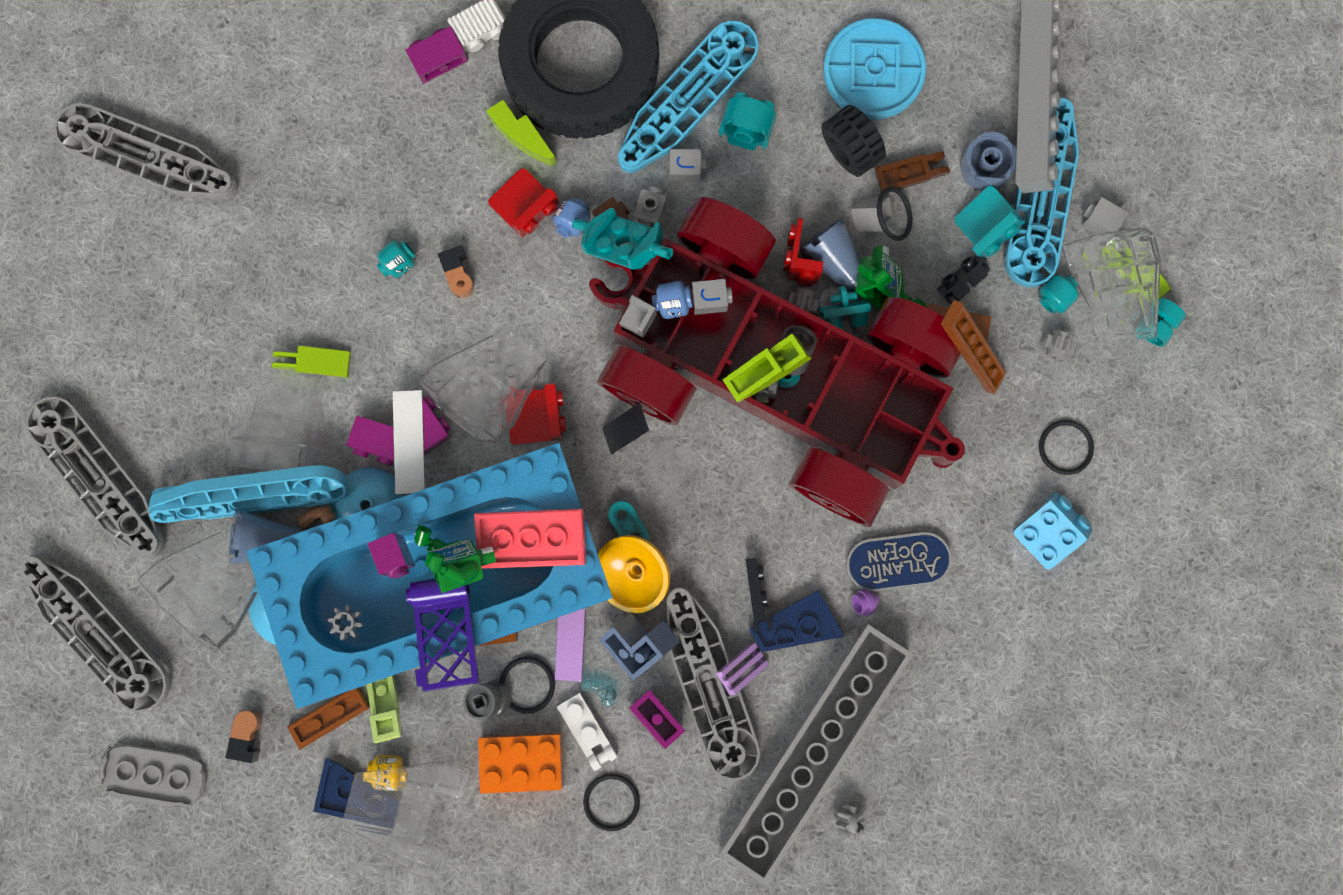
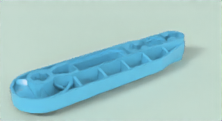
(678, 108)
(1036, 245)
(248, 493)

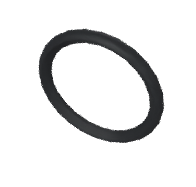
(908, 211)
(1090, 444)
(551, 683)
(636, 802)

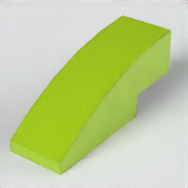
(520, 133)
(767, 368)

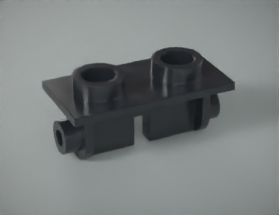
(971, 270)

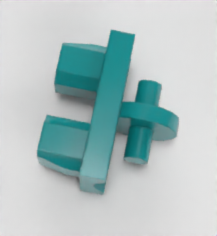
(856, 309)

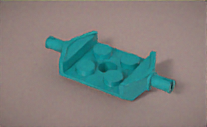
(608, 231)

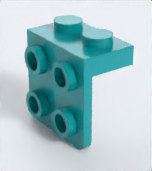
(989, 222)

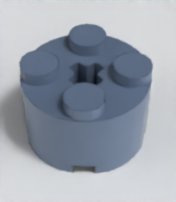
(1000, 153)

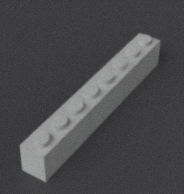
(1038, 95)

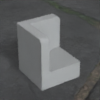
(865, 214)
(638, 316)

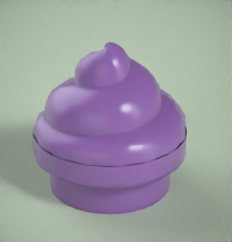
(865, 602)

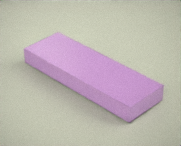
(570, 646)

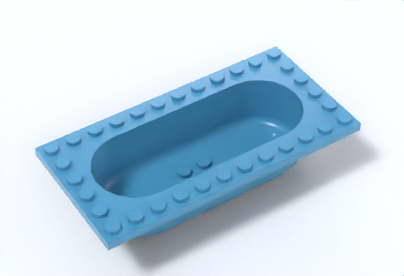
(333, 568)

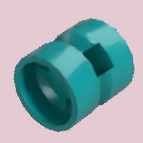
(1169, 317)

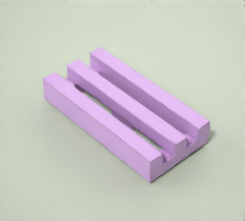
(756, 658)

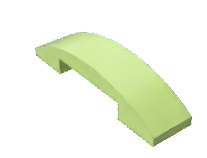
(384, 710)

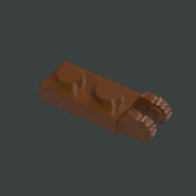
(910, 171)

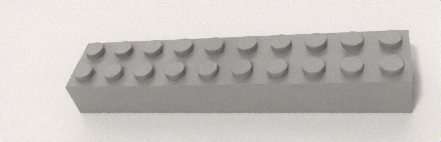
(815, 754)

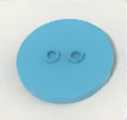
(874, 67)

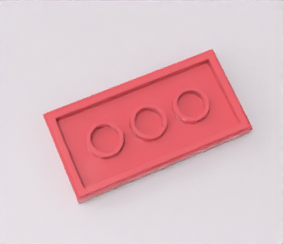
(533, 537)

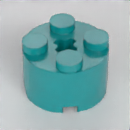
(748, 122)

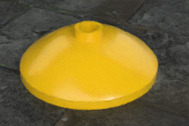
(630, 588)

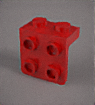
(523, 202)
(801, 270)
(540, 418)

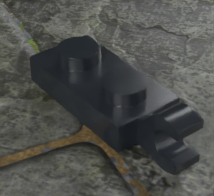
(758, 597)

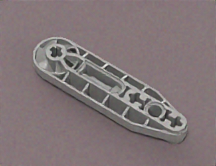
(158, 160)
(107, 488)
(83, 622)
(703, 670)

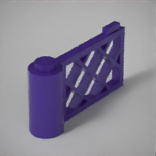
(427, 598)

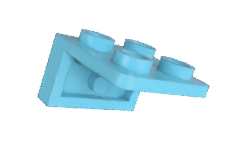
(1053, 531)

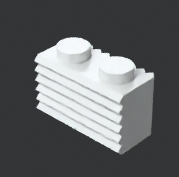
(477, 25)

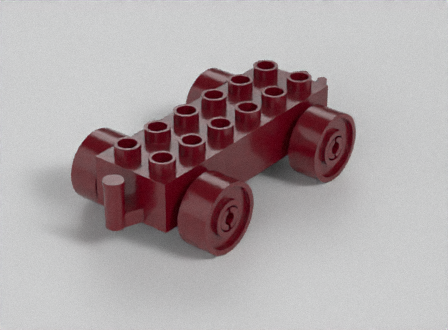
(855, 403)

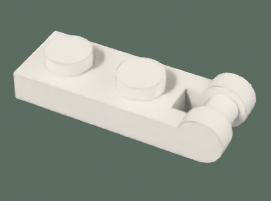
(586, 730)

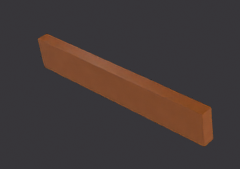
(973, 347)

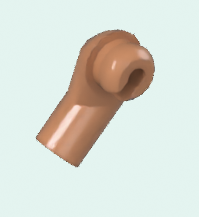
(318, 512)

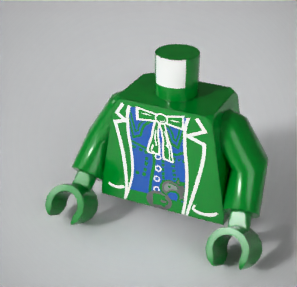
(881, 278)
(454, 562)

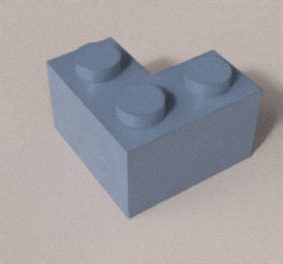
(636, 648)

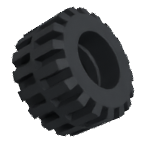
(853, 140)

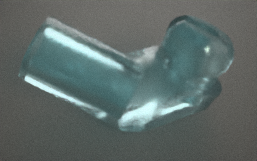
(602, 688)

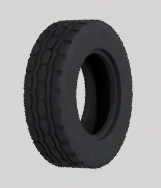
(579, 112)

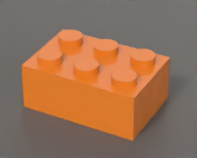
(520, 763)

